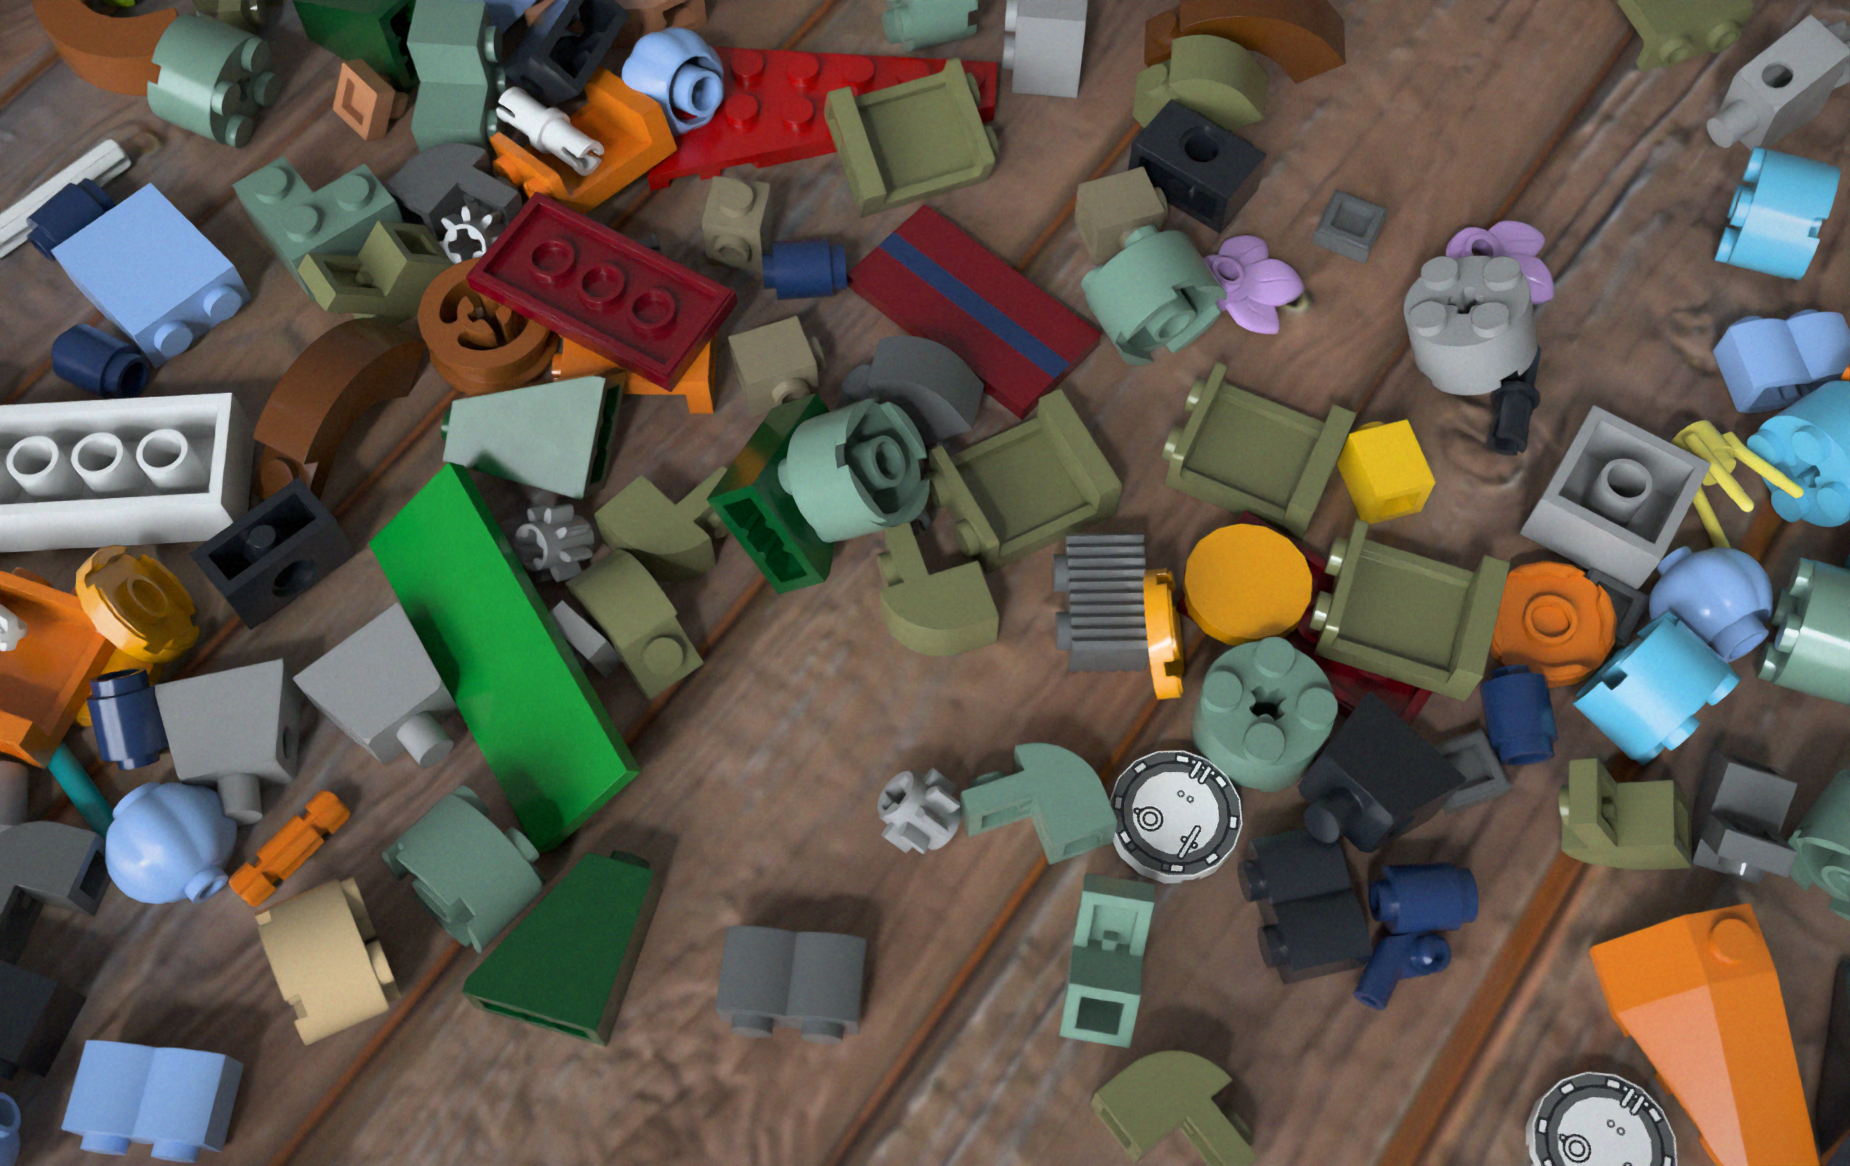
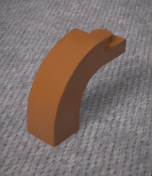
(105, 49)

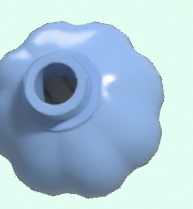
(677, 72)
(1718, 596)
(170, 843)

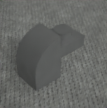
(446, 180)
(922, 380)
(1741, 818)
(49, 867)

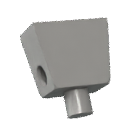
(1763, 98)
(383, 691)
(234, 733)

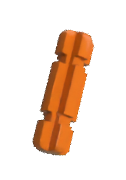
(289, 848)

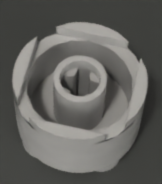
(1471, 322)

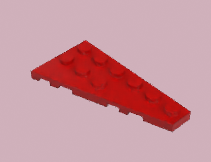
(778, 104)

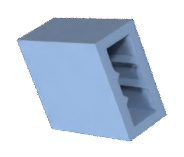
(153, 275)

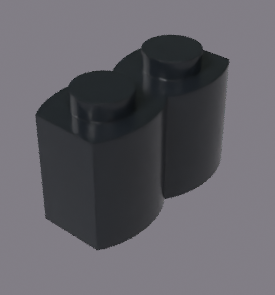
(1306, 906)

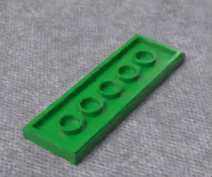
(503, 659)

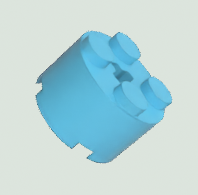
(1778, 213)
(1813, 450)
(1654, 688)

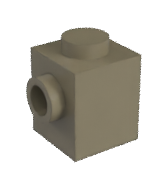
(1115, 208)
(738, 223)
(776, 364)

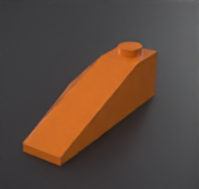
(1715, 1030)

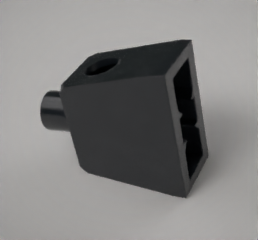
(557, 62)
(1375, 780)

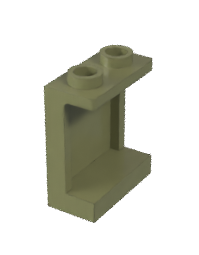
(1684, 28)
(911, 139)
(1254, 454)
(1025, 486)
(1408, 614)

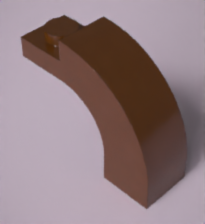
(1296, 34)
(325, 395)

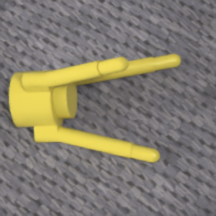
(1720, 450)

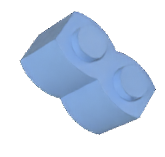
(1781, 360)
(152, 1097)

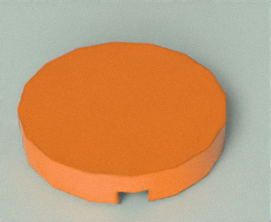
(1535, 625)

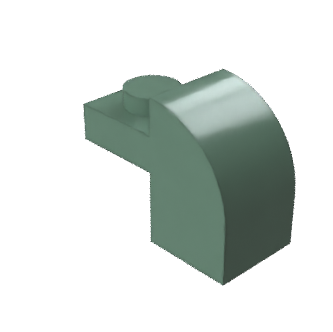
(1052, 789)
(1107, 960)

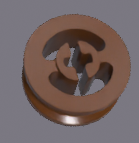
(466, 348)

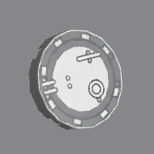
(1175, 816)
(1599, 1123)

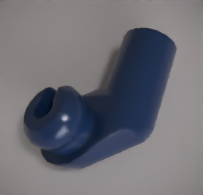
(1398, 959)

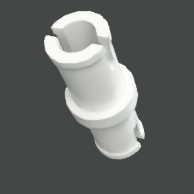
(550, 131)

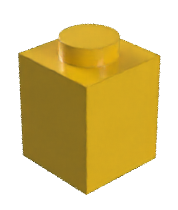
(1385, 471)

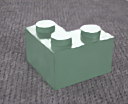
(458, 73)
(326, 221)

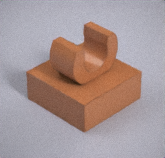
(367, 100)

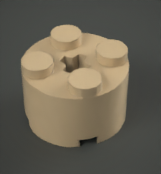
(323, 960)

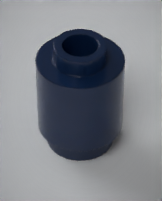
(66, 215)
(805, 268)
(100, 363)
(1519, 715)
(127, 718)
(1423, 897)

